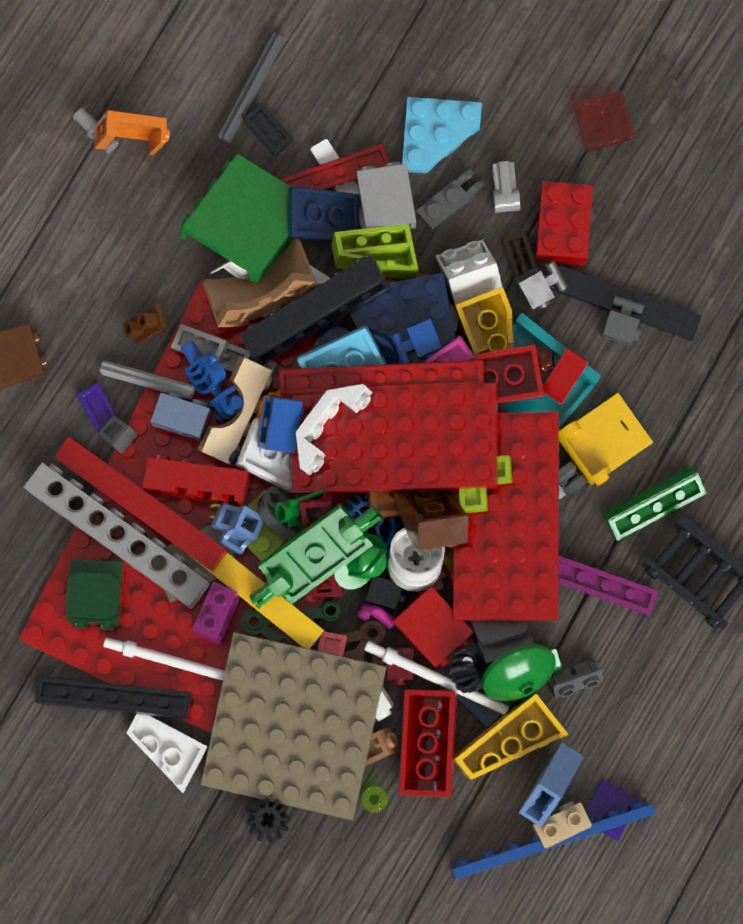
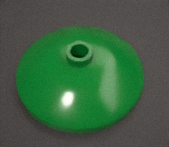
(519, 672)

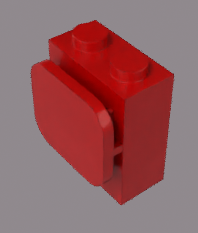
(431, 628)

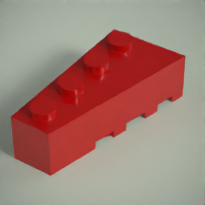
(196, 481)

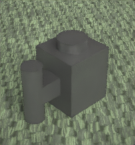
(620, 326)

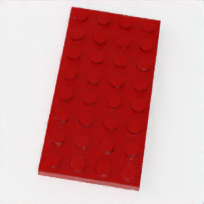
(407, 442)
(513, 548)

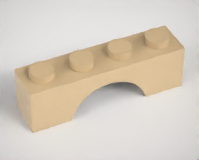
(249, 381)

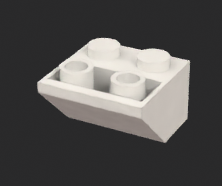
(469, 271)

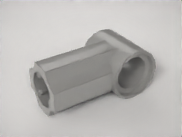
(505, 195)

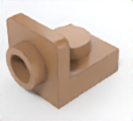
(382, 745)

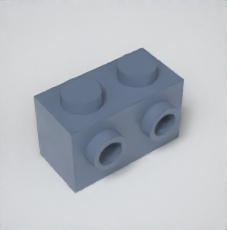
(181, 416)

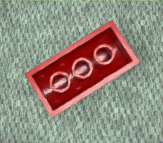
(428, 743)

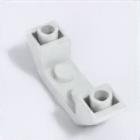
(354, 397)

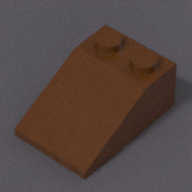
(432, 518)

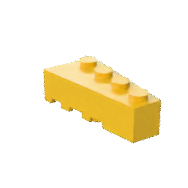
(512, 736)

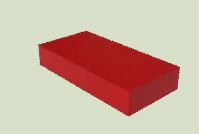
(565, 375)

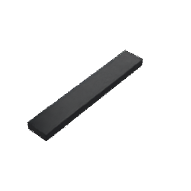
(654, 313)
(113, 697)

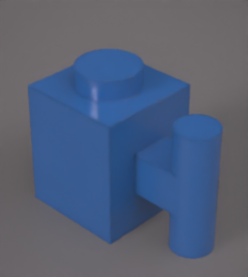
(422, 340)

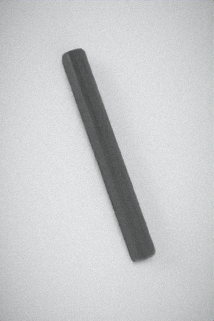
(251, 87)

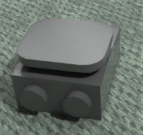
(499, 637)

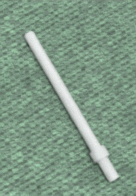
(131, 649)
(391, 657)

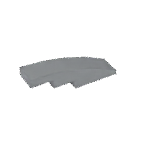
(225, 352)

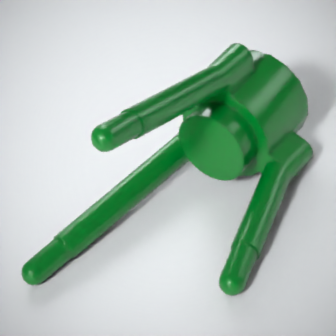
(290, 510)

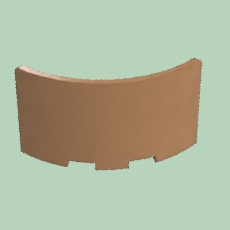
(239, 300)

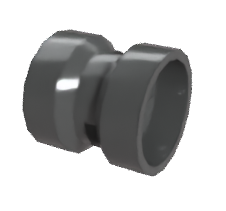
(567, 473)

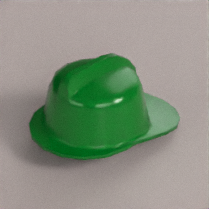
(364, 567)

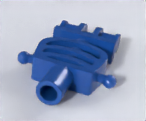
(207, 376)

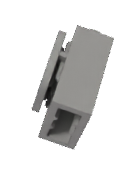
(386, 196)

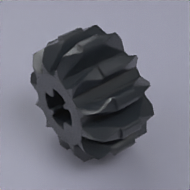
(467, 670)
(259, 819)

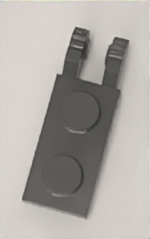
(448, 201)

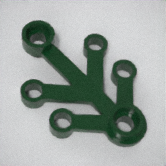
(263, 629)

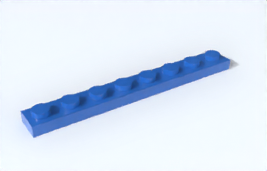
(517, 851)

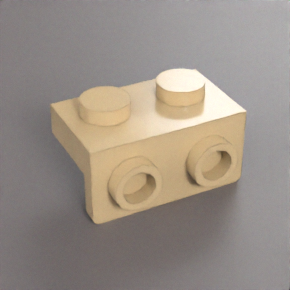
(563, 825)

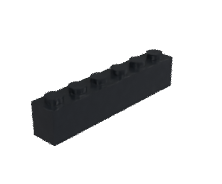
(315, 310)

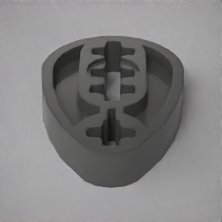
(267, 511)

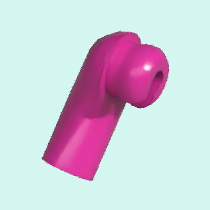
(377, 612)

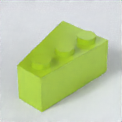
(388, 245)

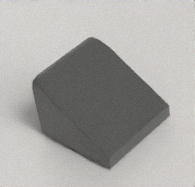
(117, 434)

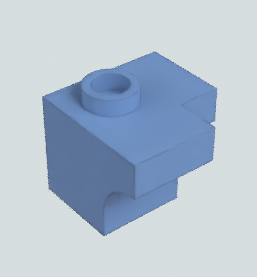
(237, 526)

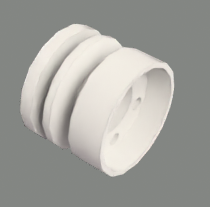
(404, 571)

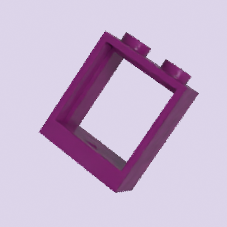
(214, 621)

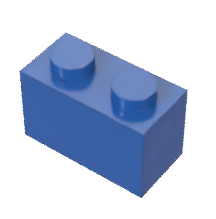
(279, 424)

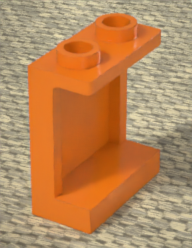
(132, 126)

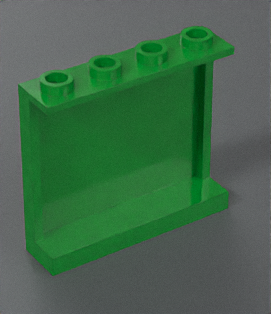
(242, 217)

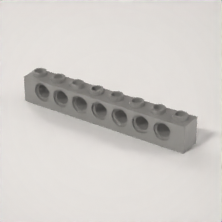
(40, 487)

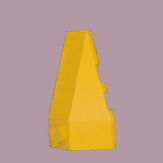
(487, 321)

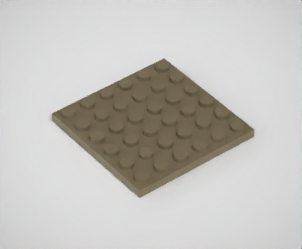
(293, 725)

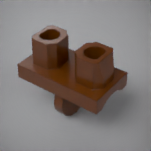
(146, 324)

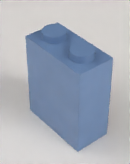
(551, 784)

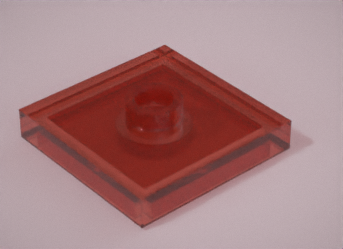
(604, 121)

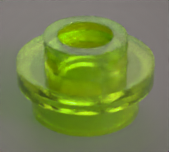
(374, 791)

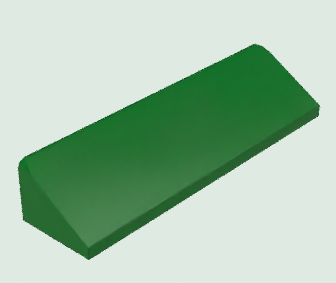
(654, 503)

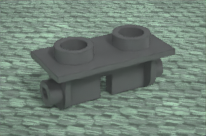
(587, 676)

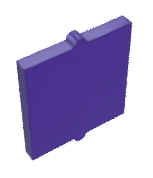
(608, 799)

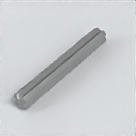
(146, 379)

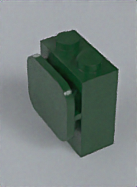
(94, 594)

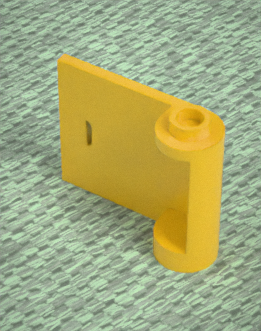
(603, 441)

